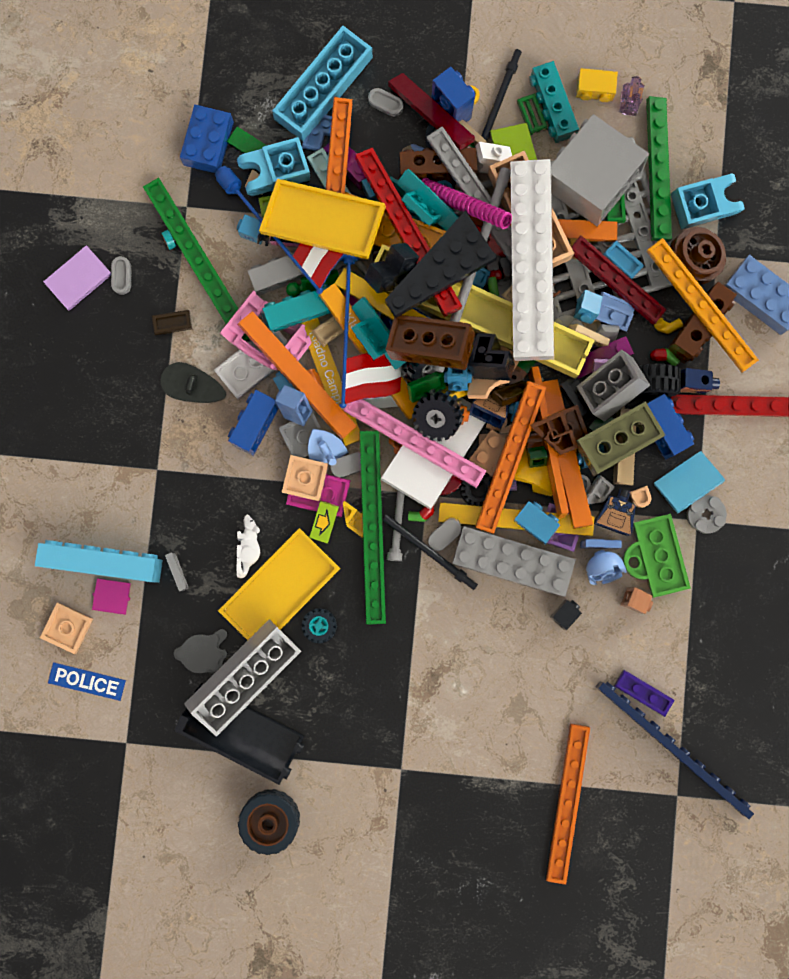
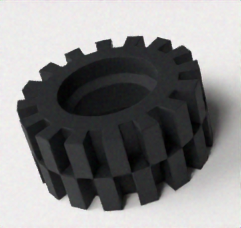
(469, 497)

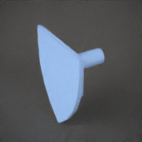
(325, 447)

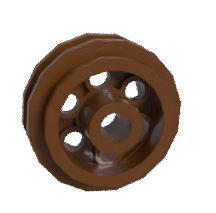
(706, 251)

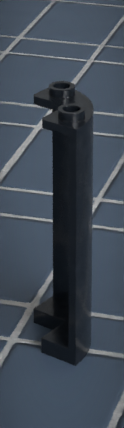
(249, 741)

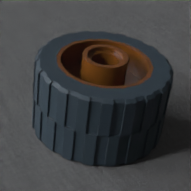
(269, 822)

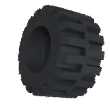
(662, 380)

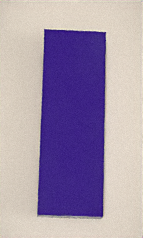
(644, 693)

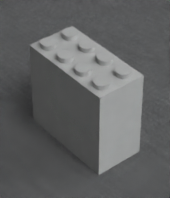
(596, 169)

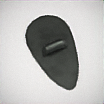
(190, 384)

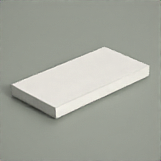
(242, 372)

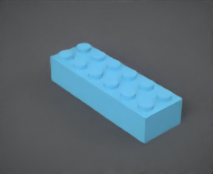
(321, 82)
(93, 561)

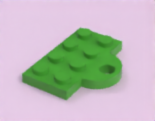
(657, 556)

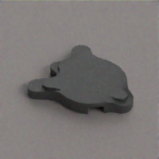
(202, 652)

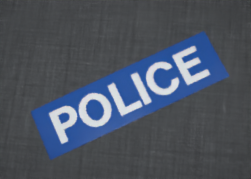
(86, 681)

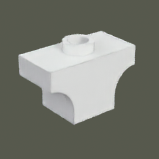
(490, 154)

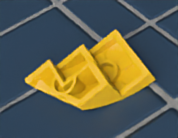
(536, 476)

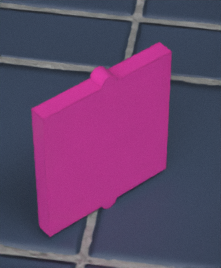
(111, 596)

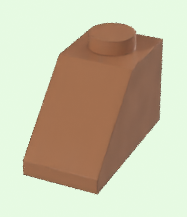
(637, 600)

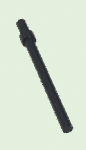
(511, 69)
(460, 575)

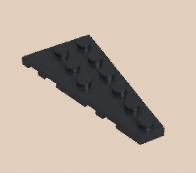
(450, 260)

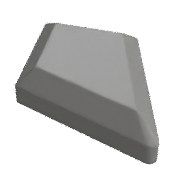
(608, 331)

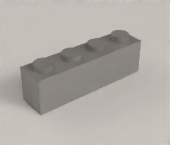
(274, 274)

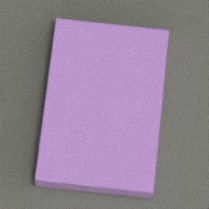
(77, 278)

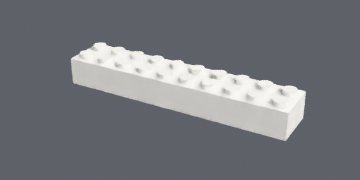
(532, 260)

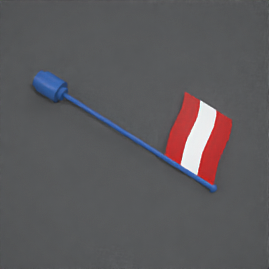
(312, 261)
(361, 374)

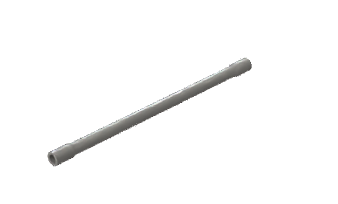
(501, 184)

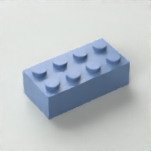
(761, 293)

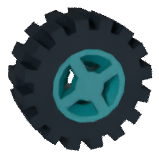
(313, 627)

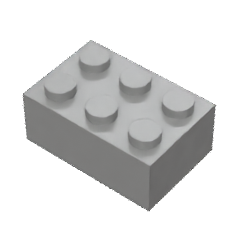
(613, 385)

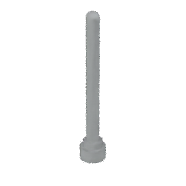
(395, 553)

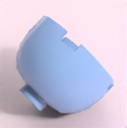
(605, 567)

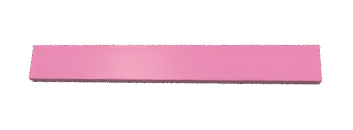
(416, 442)

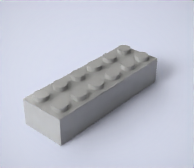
(513, 561)
(242, 678)

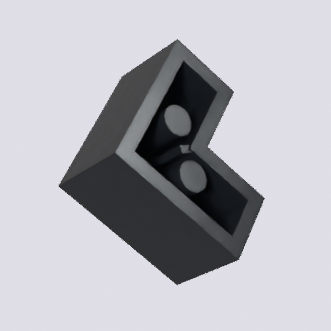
(388, 274)
(488, 360)

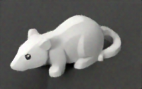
(249, 549)

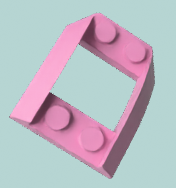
(232, 332)

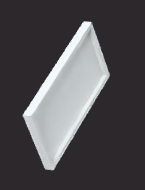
(423, 479)

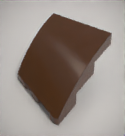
(562, 429)

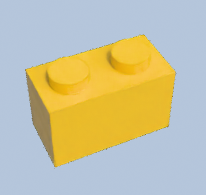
(596, 85)

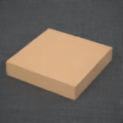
(305, 478)
(66, 628)

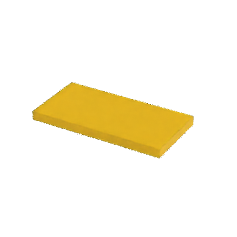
(322, 218)
(280, 586)

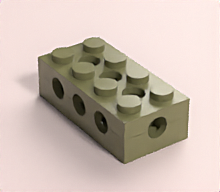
(632, 442)

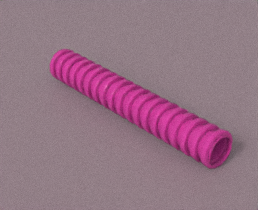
(471, 205)

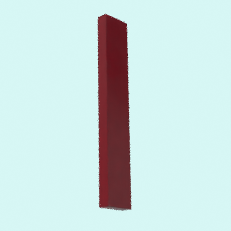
(431, 110)
(617, 280)

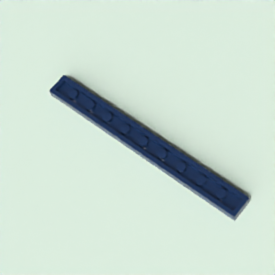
(680, 753)

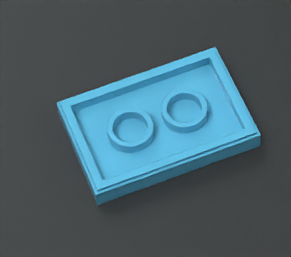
(689, 482)

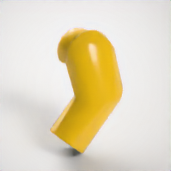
(666, 327)

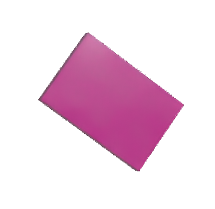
(333, 492)

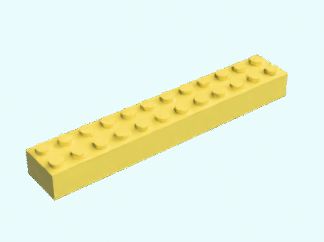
(495, 316)

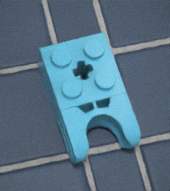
(270, 164)
(710, 200)

